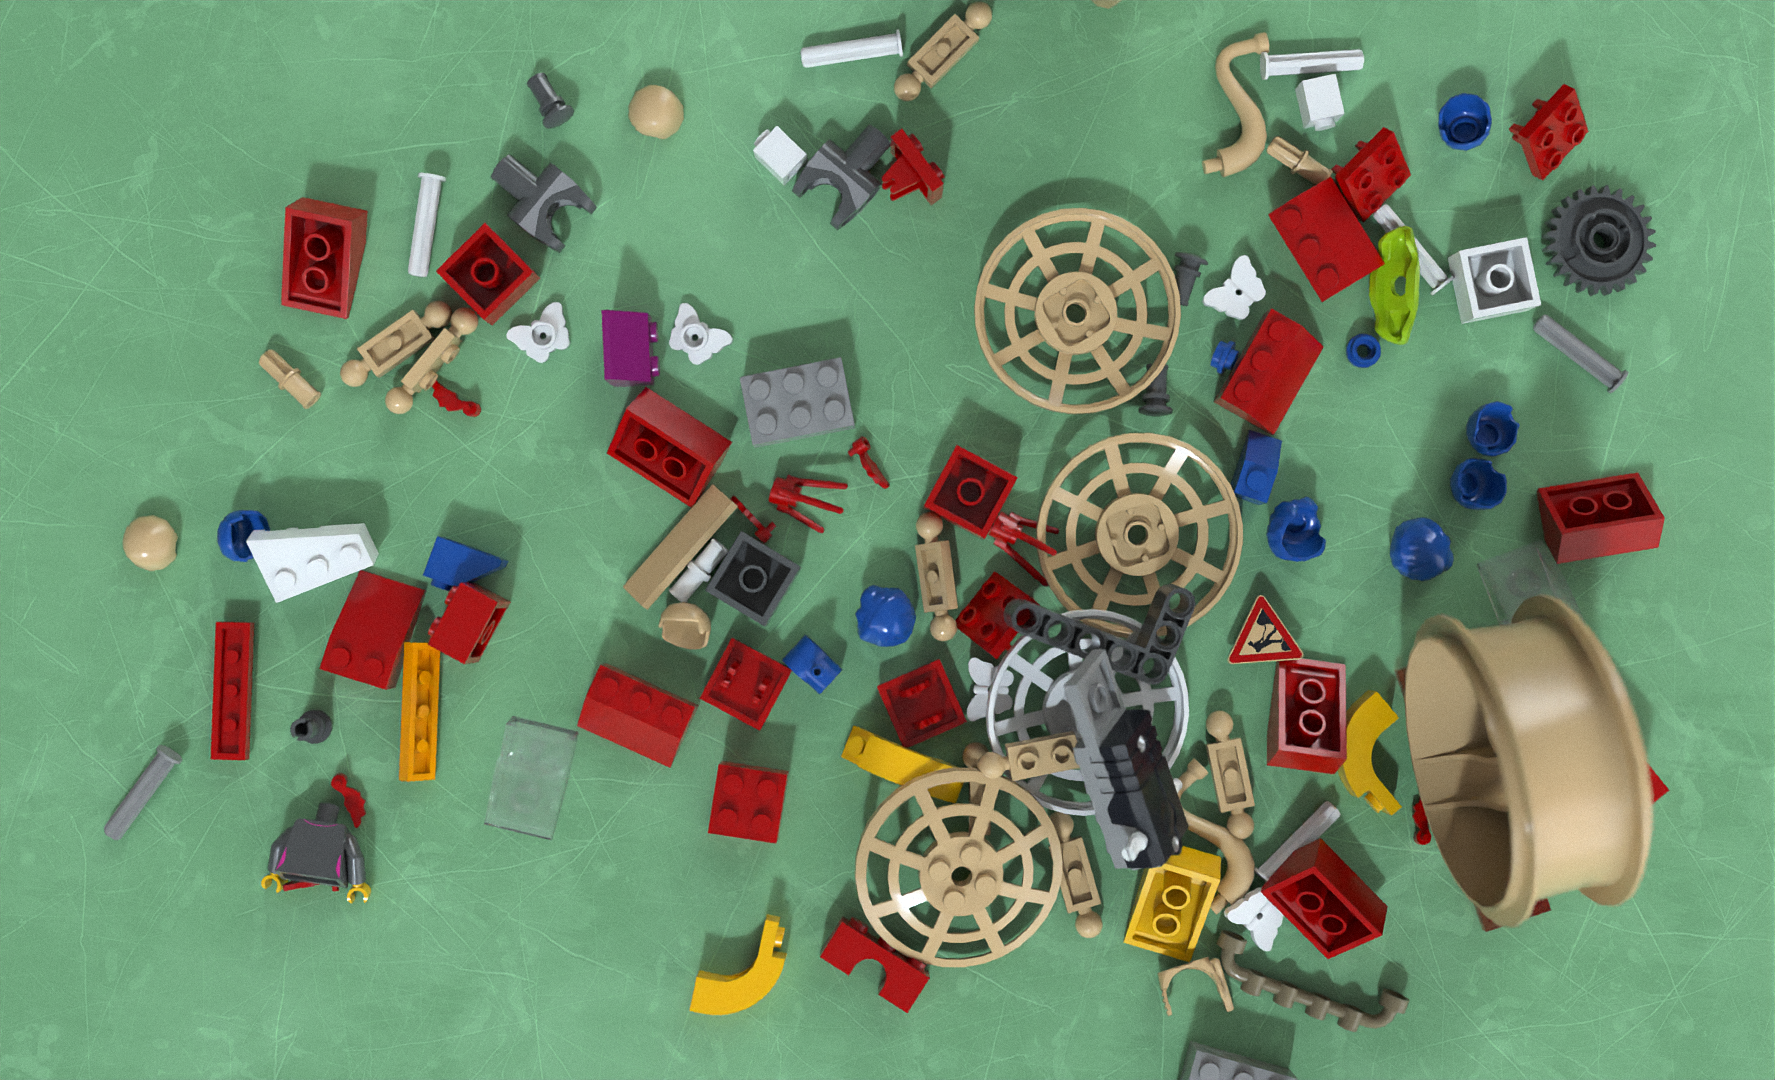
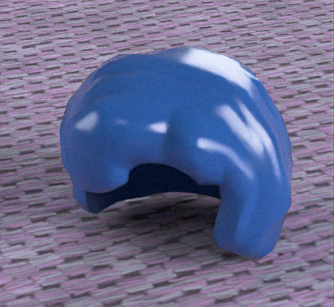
(1295, 530)
(1420, 549)
(885, 616)

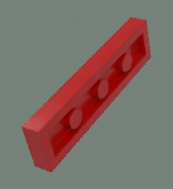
(232, 691)

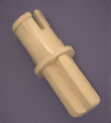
(1298, 160)
(289, 378)

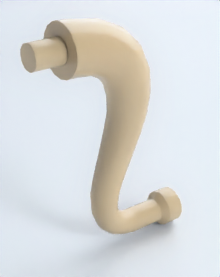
(1253, 132)
(1238, 855)

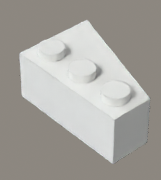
(310, 557)

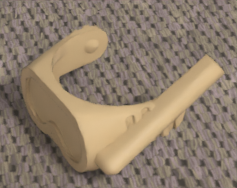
(1209, 966)

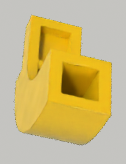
(1365, 723)
(896, 762)
(733, 993)

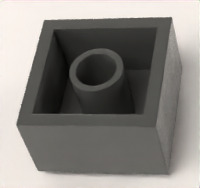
(753, 578)

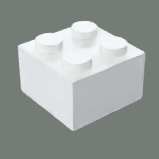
(1494, 280)

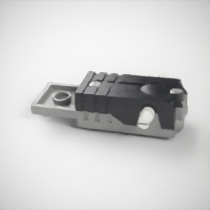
(1124, 770)

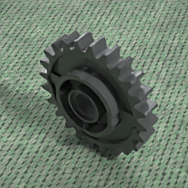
(1623, 237)

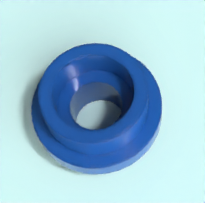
(1372, 346)
(1224, 356)

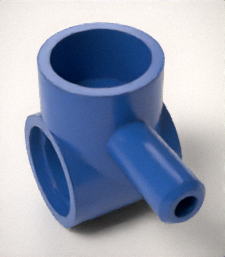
(812, 664)

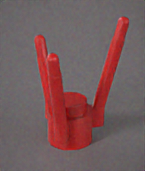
(787, 494)
(1007, 529)

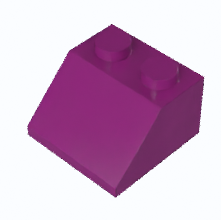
(629, 348)

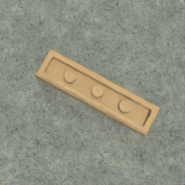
(680, 546)

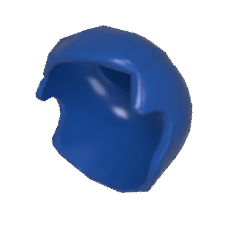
(1464, 121)
(1492, 429)
(1478, 484)
(235, 531)

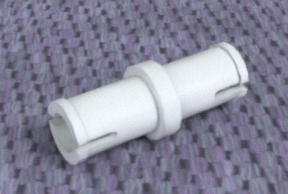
(699, 570)

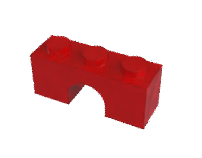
(853, 943)

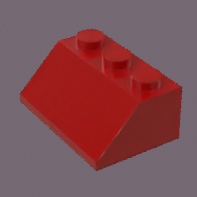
(1326, 239)
(1269, 371)
(668, 446)
(1599, 518)
(636, 714)
(1326, 900)

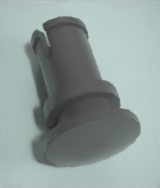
(551, 105)
(1186, 274)
(1156, 396)
(312, 727)

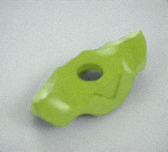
(1394, 312)

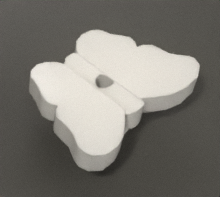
(1243, 279)
(529, 337)
(708, 341)
(982, 674)
(1261, 926)

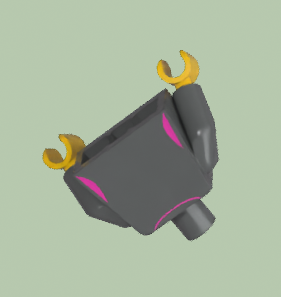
(318, 854)

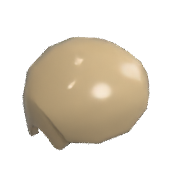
(656, 112)
(150, 543)
(685, 625)

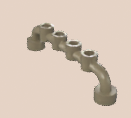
(1316, 1004)

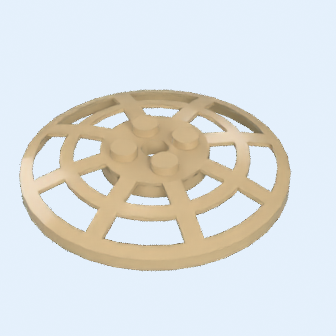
(1089, 293)
(1144, 510)
(956, 851)

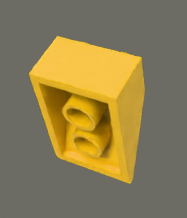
(1174, 904)

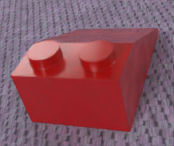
(322, 256)
(373, 630)
(1308, 716)

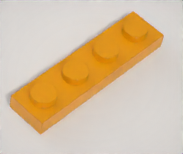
(419, 712)

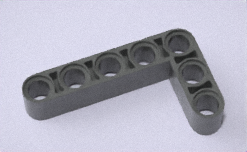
(1133, 653)

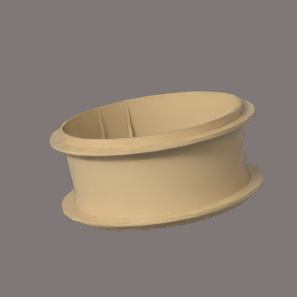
(1528, 760)

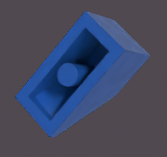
(1256, 468)
(457, 563)

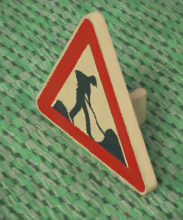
(1263, 637)

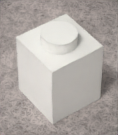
(1320, 102)
(779, 154)

